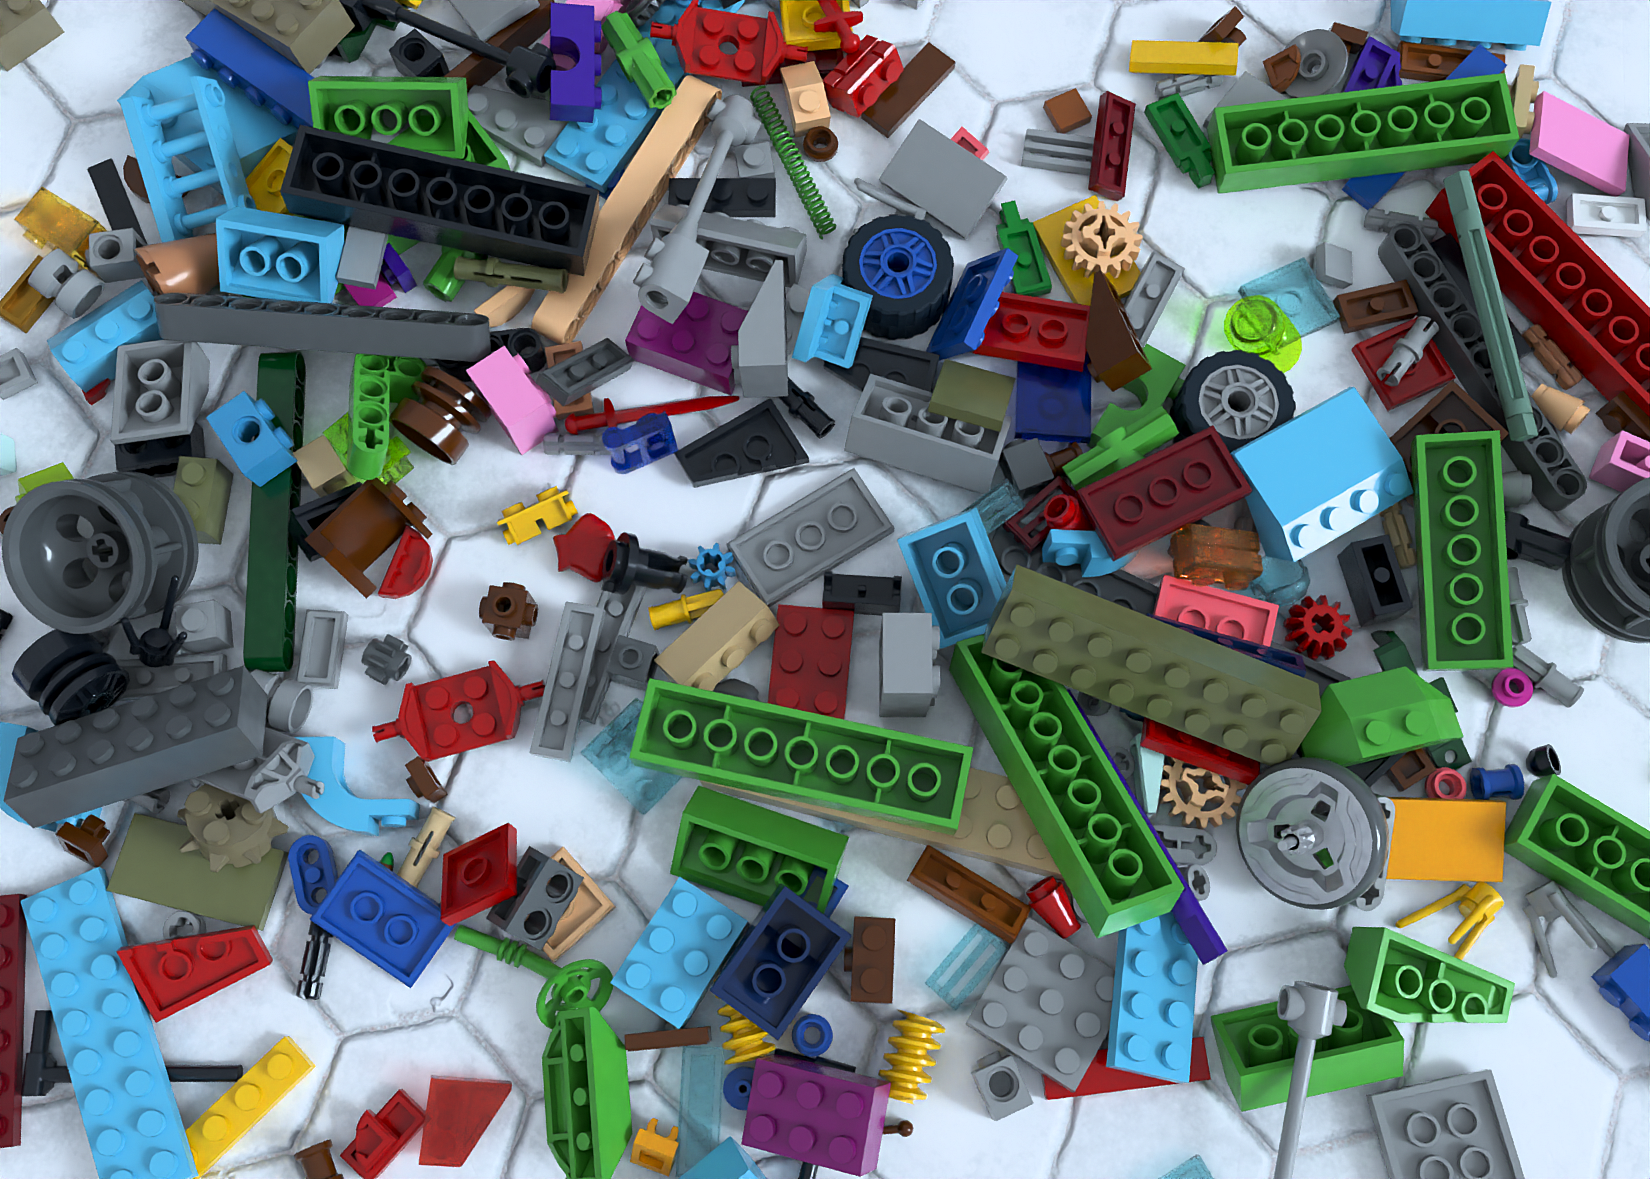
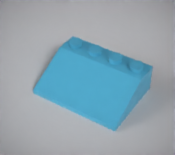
(251, 126)
(1320, 476)

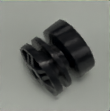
(70, 676)

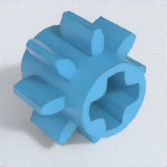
(707, 576)

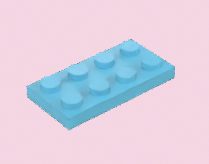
(1153, 1001)

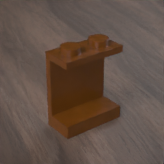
(364, 530)

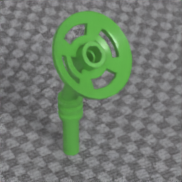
(567, 984)

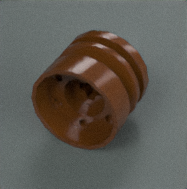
(444, 410)

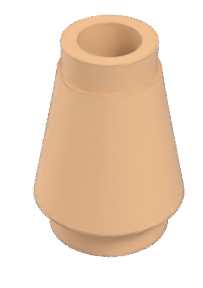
(1560, 408)

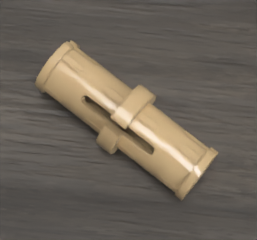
(439, 823)

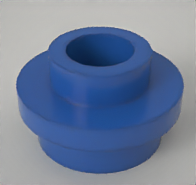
(802, 1045)

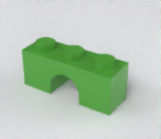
(1149, 388)

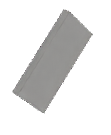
(810, 537)

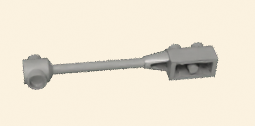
(677, 258)
(1311, 1014)

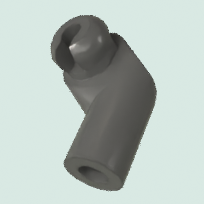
(737, 688)

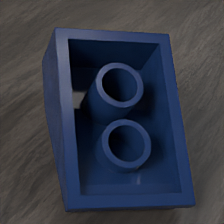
(780, 961)

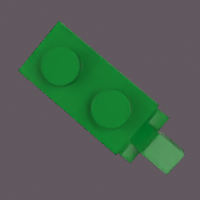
(1182, 138)
(1020, 236)

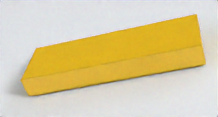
(1183, 57)

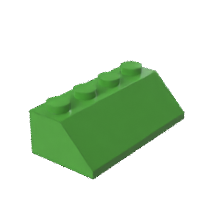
(432, 106)
(753, 850)
(1261, 1050)

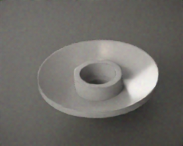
(1322, 49)

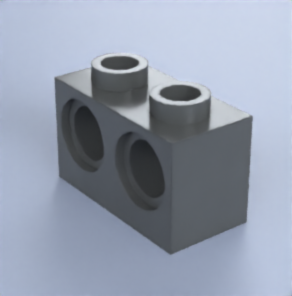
(535, 897)

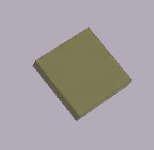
(971, 395)

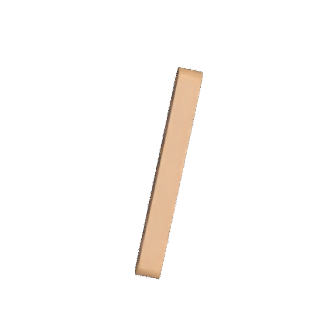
(629, 208)

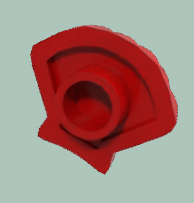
(584, 547)

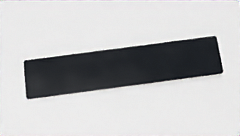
(114, 197)

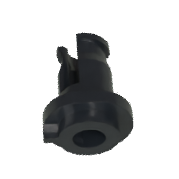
(631, 565)

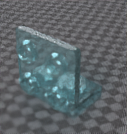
(610, 756)

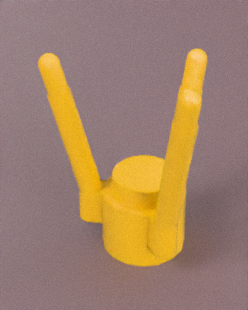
(1476, 905)

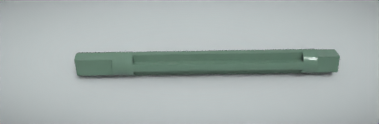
(1490, 306)

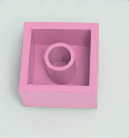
(514, 398)

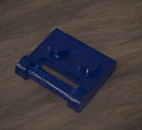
(650, 434)

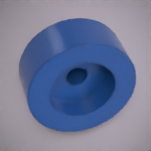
(732, 1084)

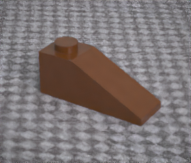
(1111, 338)

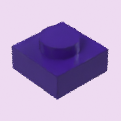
(396, 270)

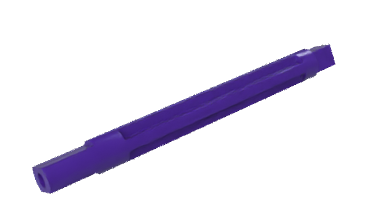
(1187, 909)

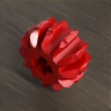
(1331, 635)

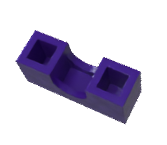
(574, 90)

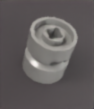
(76, 293)
(287, 701)

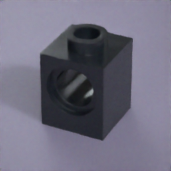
(416, 47)

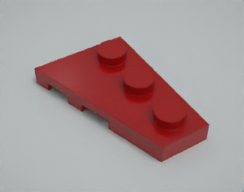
(192, 967)

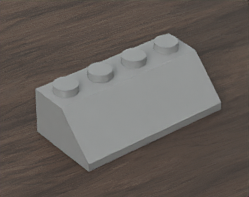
(739, 246)
(931, 445)

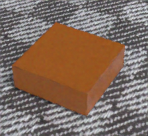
(1067, 111)

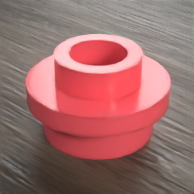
(1453, 779)

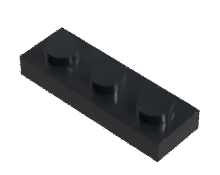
(729, 196)

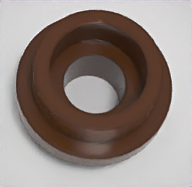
(817, 136)

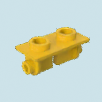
(523, 519)

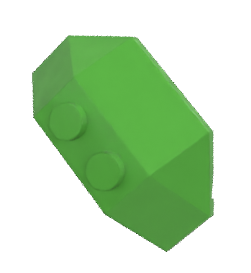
(1380, 718)
(586, 1095)

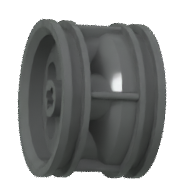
(136, 529)
(1610, 570)

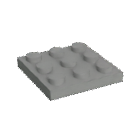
(1047, 1005)
(1446, 1130)

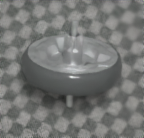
(1351, 831)

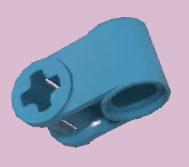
(1532, 171)

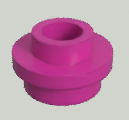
(1502, 692)

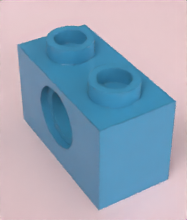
(238, 423)

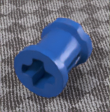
(1497, 782)

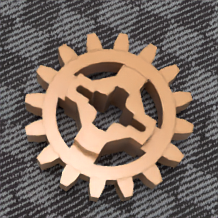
(1115, 234)
(1190, 809)

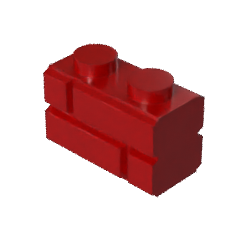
(863, 76)

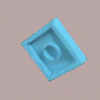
(832, 322)

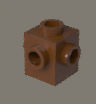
(515, 621)

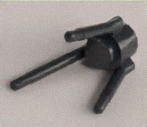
(156, 645)

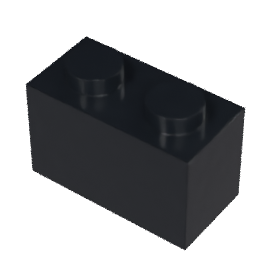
(1374, 580)

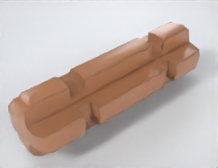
(1552, 357)

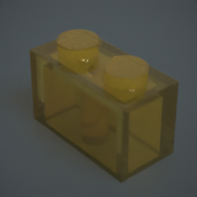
(57, 225)

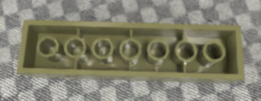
(1151, 668)

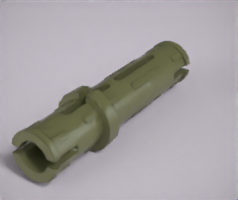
(496, 272)

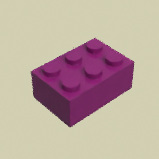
(692, 346)
(816, 1114)

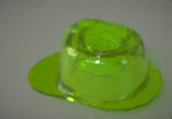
(1264, 329)

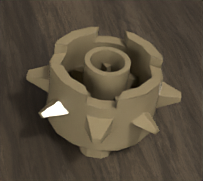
(228, 828)

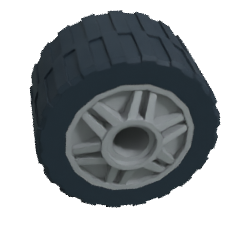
(1234, 394)

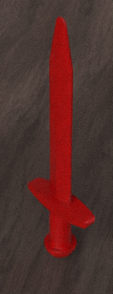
(841, 23)
(611, 418)

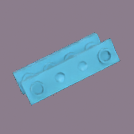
(155, 158)

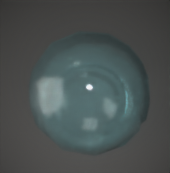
(1281, 581)

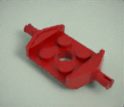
(704, 29)
(429, 710)

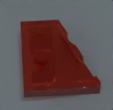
(457, 1117)

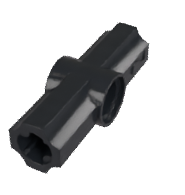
(1534, 543)

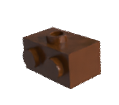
(871, 960)

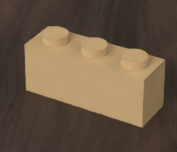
(718, 640)

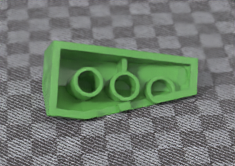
(1419, 983)

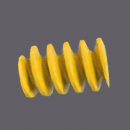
(746, 1037)
(911, 1057)

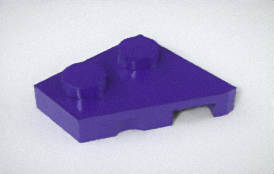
(1374, 67)

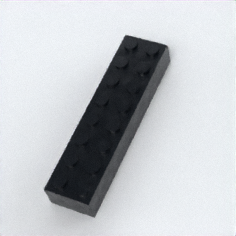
(440, 200)

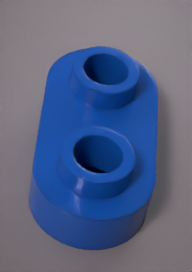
(311, 877)

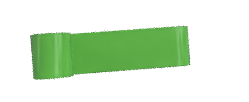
(372, 386)

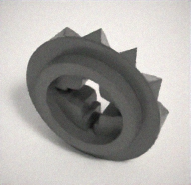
(642, 10)

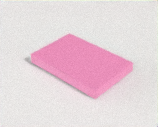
(1579, 144)

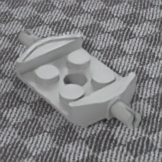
(269, 777)

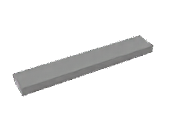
(366, 248)

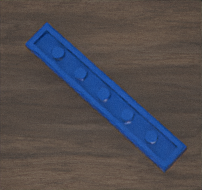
(1371, 189)

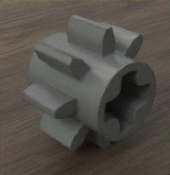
(386, 659)

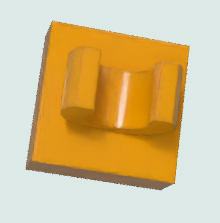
(655, 1151)

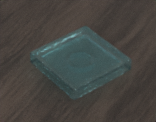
(1298, 296)

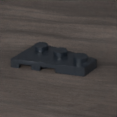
(890, 362)
(742, 447)

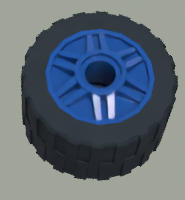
(904, 269)

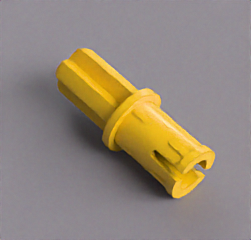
(683, 609)

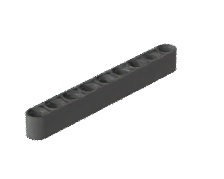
(323, 326)
(1461, 356)

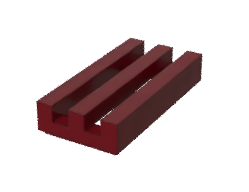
(1021, 534)

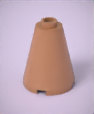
(181, 265)

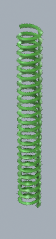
(792, 163)

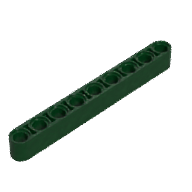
(272, 549)

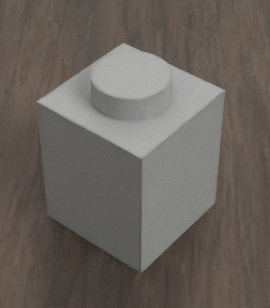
(206, 626)

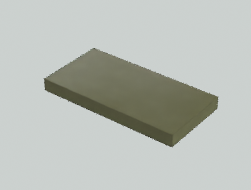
(158, 872)

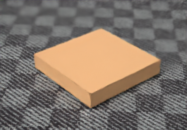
(581, 914)

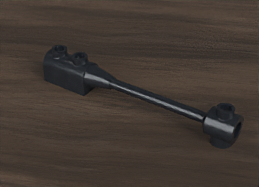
(525, 68)

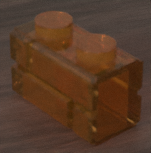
(1216, 556)

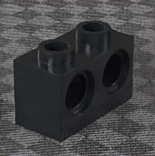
(159, 455)

